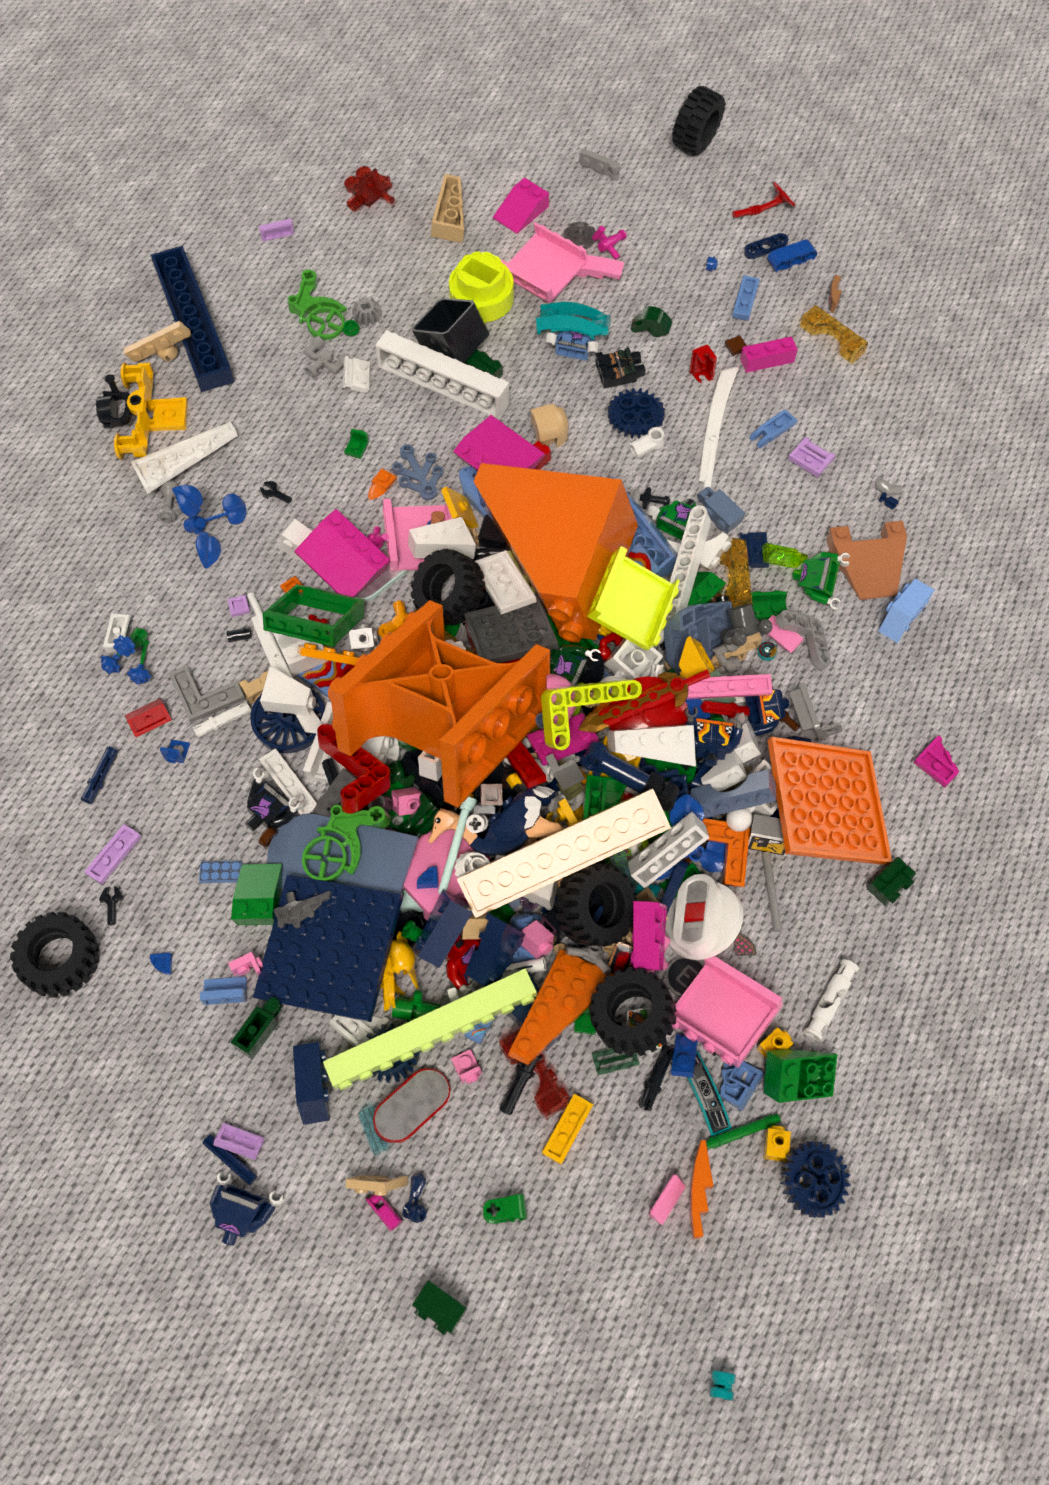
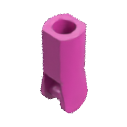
(385, 1213)

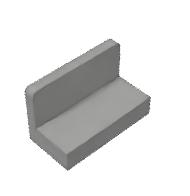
(566, 774)

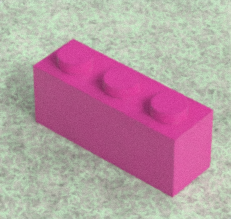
(768, 354)

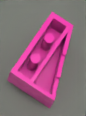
(648, 935)

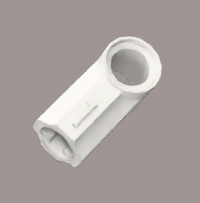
(647, 443)

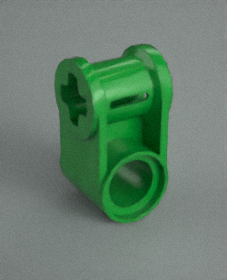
(509, 1209)

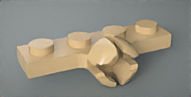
(160, 343)

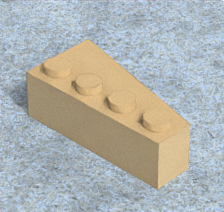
(448, 214)

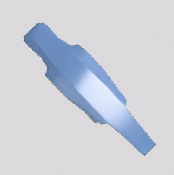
(470, 491)

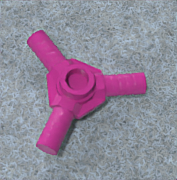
(376, 538)

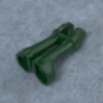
(427, 803)

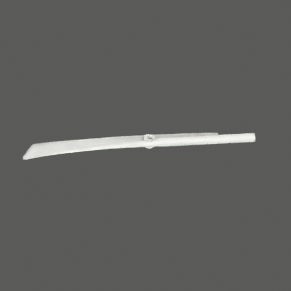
(723, 386)
(309, 723)

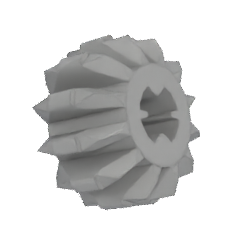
(366, 311)

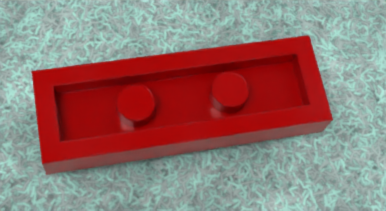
(526, 766)

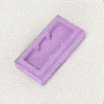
(276, 230)
(239, 1141)

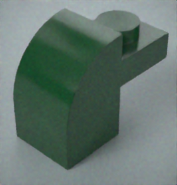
(654, 320)

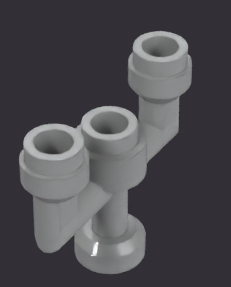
(323, 358)
(730, 664)

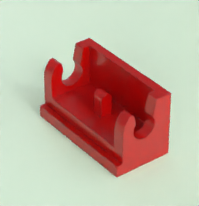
(703, 363)

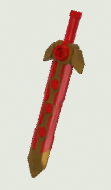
(671, 688)

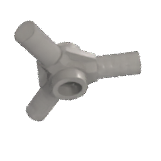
(591, 954)

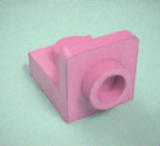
(243, 964)
(467, 1067)

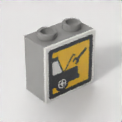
(766, 835)

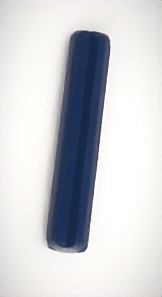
(230, 1160)

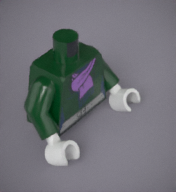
(570, 661)

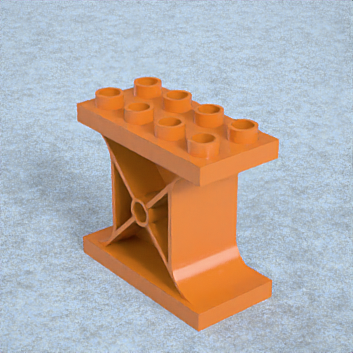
(440, 700)

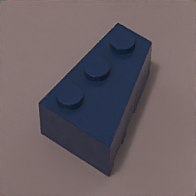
(442, 928)
(494, 951)
(310, 1083)

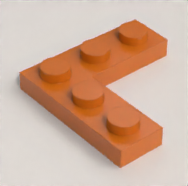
(735, 850)

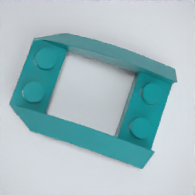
(560, 317)

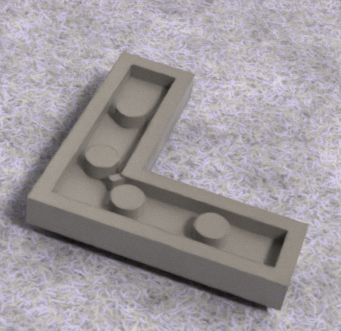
(207, 704)

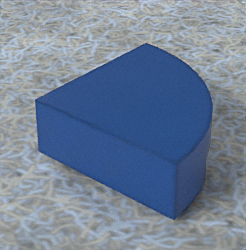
(428, 879)
(162, 962)

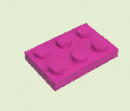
(578, 741)

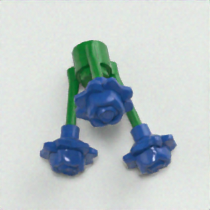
(125, 647)

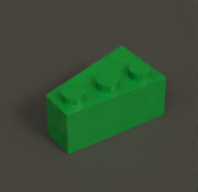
(601, 794)

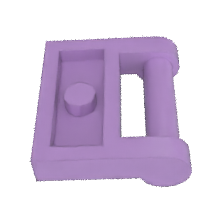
(809, 460)

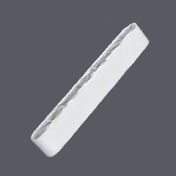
(689, 557)

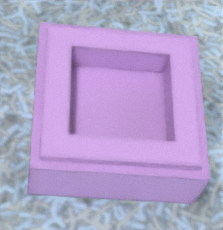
(238, 606)

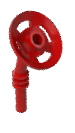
(757, 209)

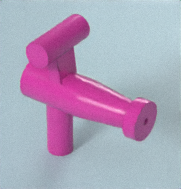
(608, 242)

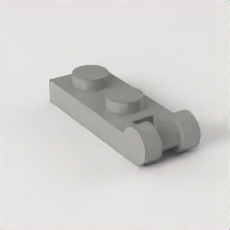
(600, 164)

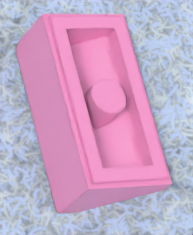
(667, 1200)

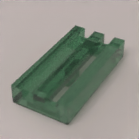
(635, 1062)

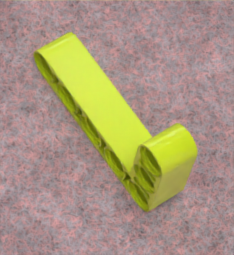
(582, 697)

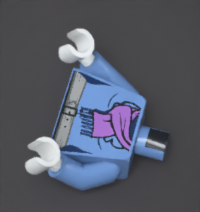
(572, 344)

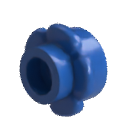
(711, 263)

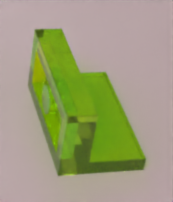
(782, 556)

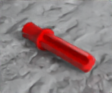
(729, 710)

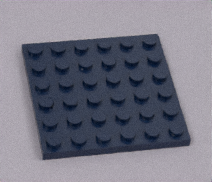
(336, 956)

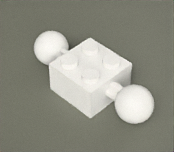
(631, 661)
(742, 819)

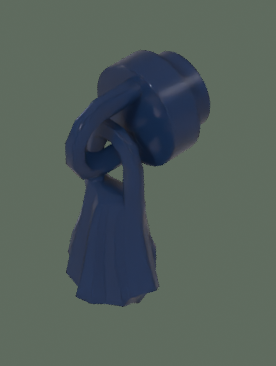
(416, 1211)

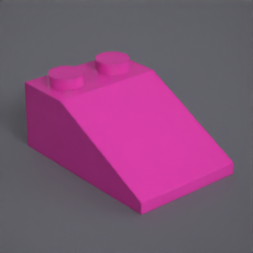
(522, 205)

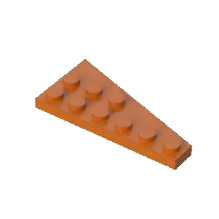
(558, 1004)

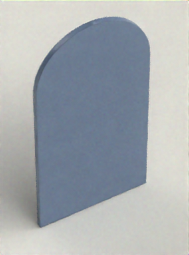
(382, 863)

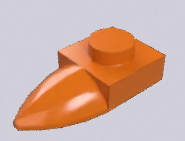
(381, 484)

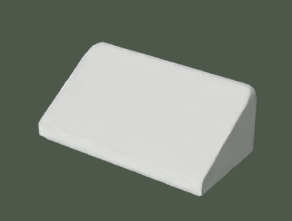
(117, 626)

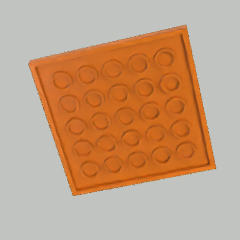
(828, 802)

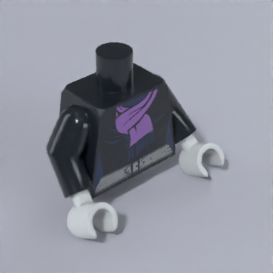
(269, 805)

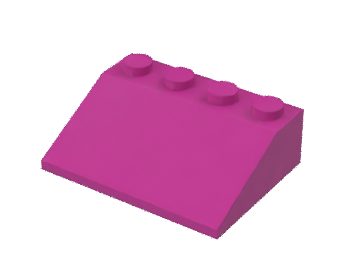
(497, 445)
(342, 555)

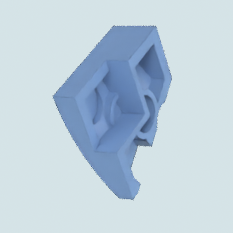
(734, 1089)

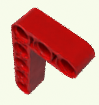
(371, 773)

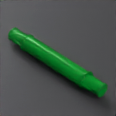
(742, 1131)

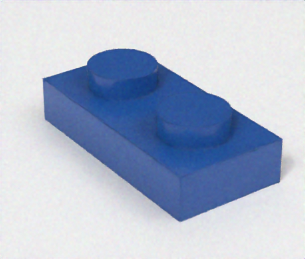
(684, 1057)

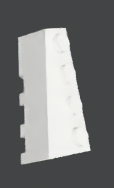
(659, 743)

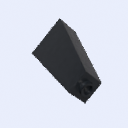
(551, 923)

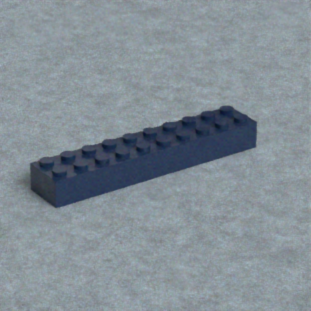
(189, 308)

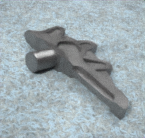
(297, 911)

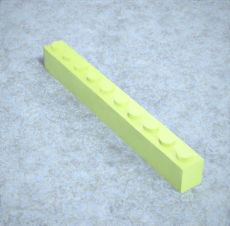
(430, 1029)

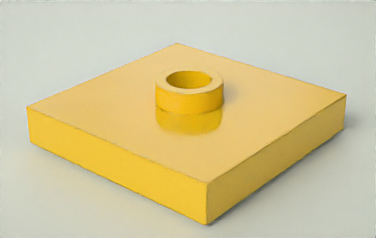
(459, 507)

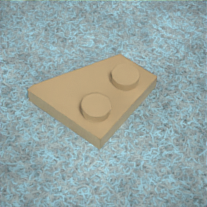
(379, 1184)

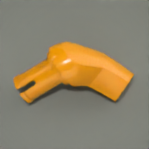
(397, 621)

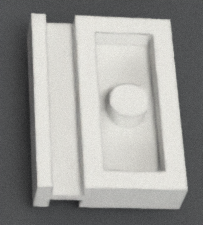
(356, 374)

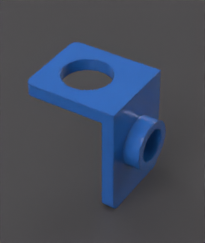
(172, 755)

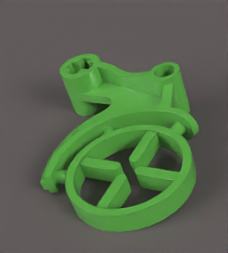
(303, 304)
(346, 826)

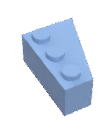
(905, 609)

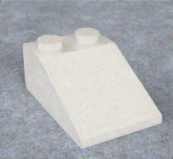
(296, 662)

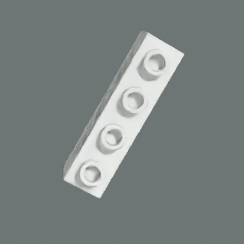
(668, 850)

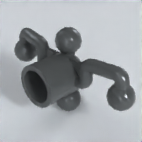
(743, 625)

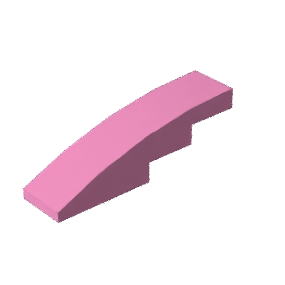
(601, 267)

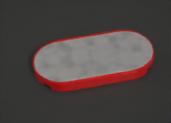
(411, 1106)

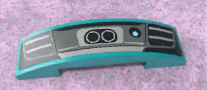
(708, 1099)

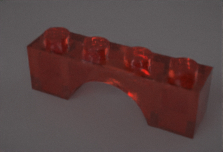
(550, 1097)

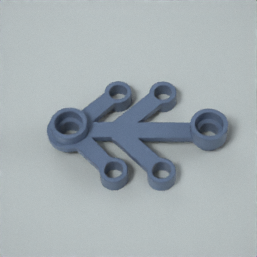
(418, 473)

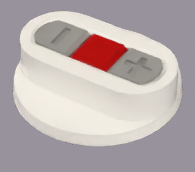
(703, 918)

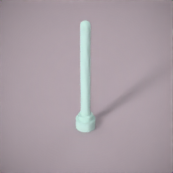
(465, 807)

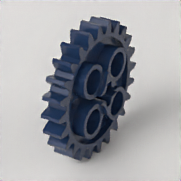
(635, 412)
(805, 1195)

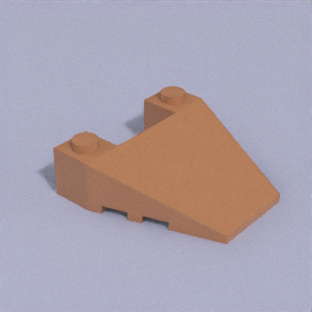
(873, 563)

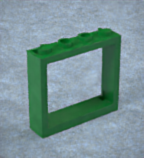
(278, 621)

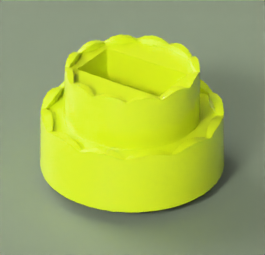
(485, 281)

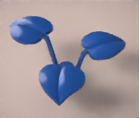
(189, 501)
(710, 858)

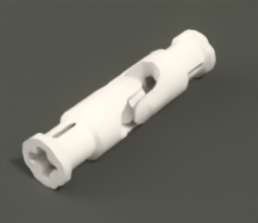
(834, 994)

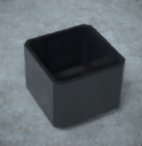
(452, 328)

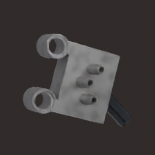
(337, 783)

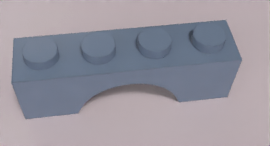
(755, 791)

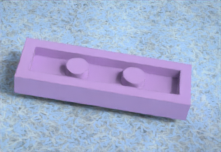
(112, 854)

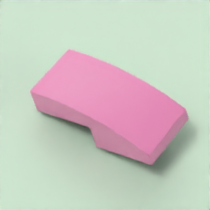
(785, 639)

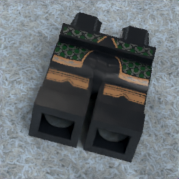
(619, 367)

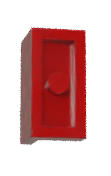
(147, 717)

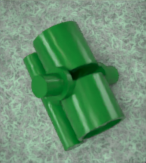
(413, 1007)

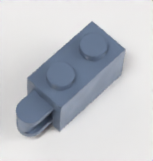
(721, 509)

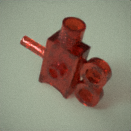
(367, 188)

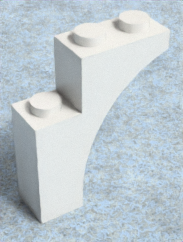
(712, 550)
(731, 769)

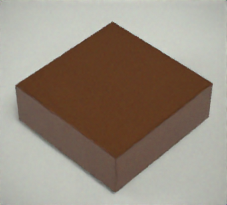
(735, 345)

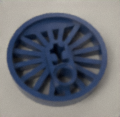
(282, 725)

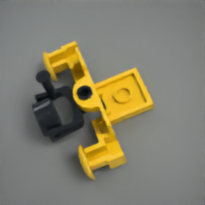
(167, 413)

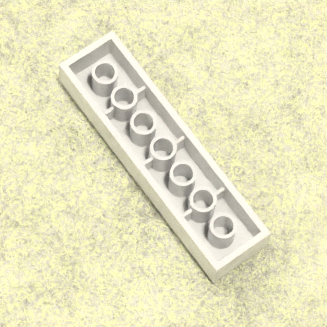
(443, 374)

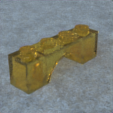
(819, 322)
(739, 578)

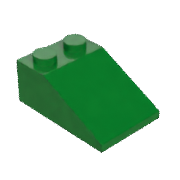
(257, 894)

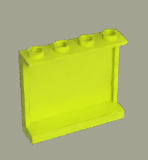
(633, 601)

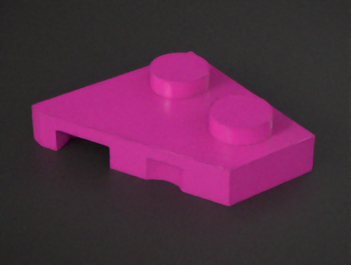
(937, 763)

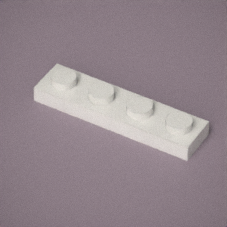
(287, 781)

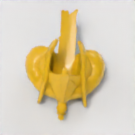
(400, 958)

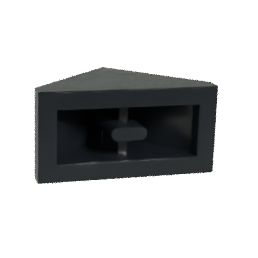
(490, 534)

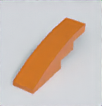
(700, 1182)

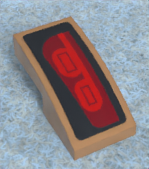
(834, 294)
(620, 957)

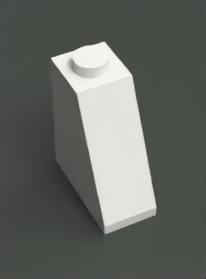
(286, 695)

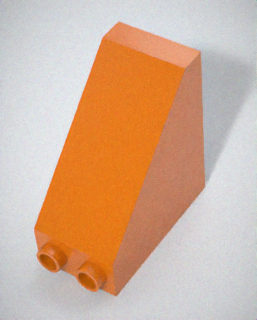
(560, 535)

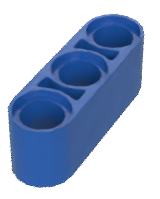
(792, 254)

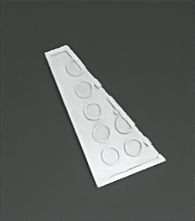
(167, 463)

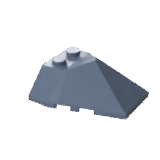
(699, 621)

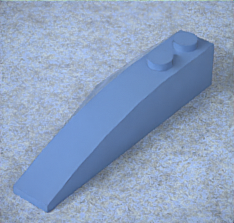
(652, 540)

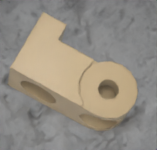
(254, 688)

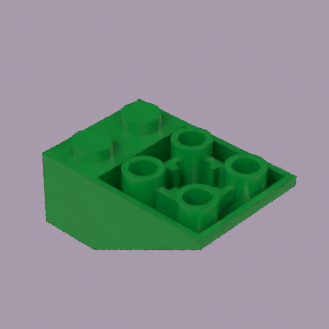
(799, 1075)

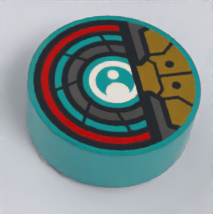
(767, 651)

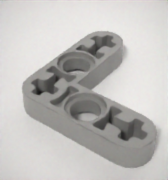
(814, 633)

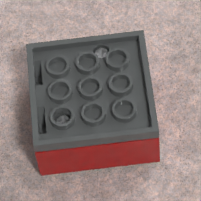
(509, 635)

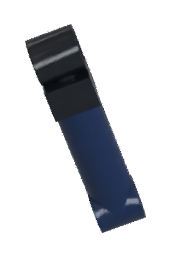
(601, 761)

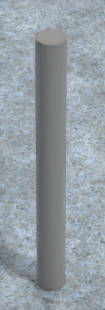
(771, 892)

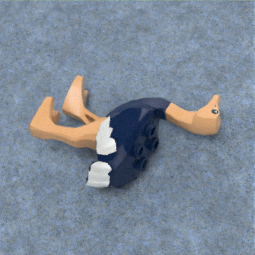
(511, 829)

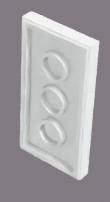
(505, 583)

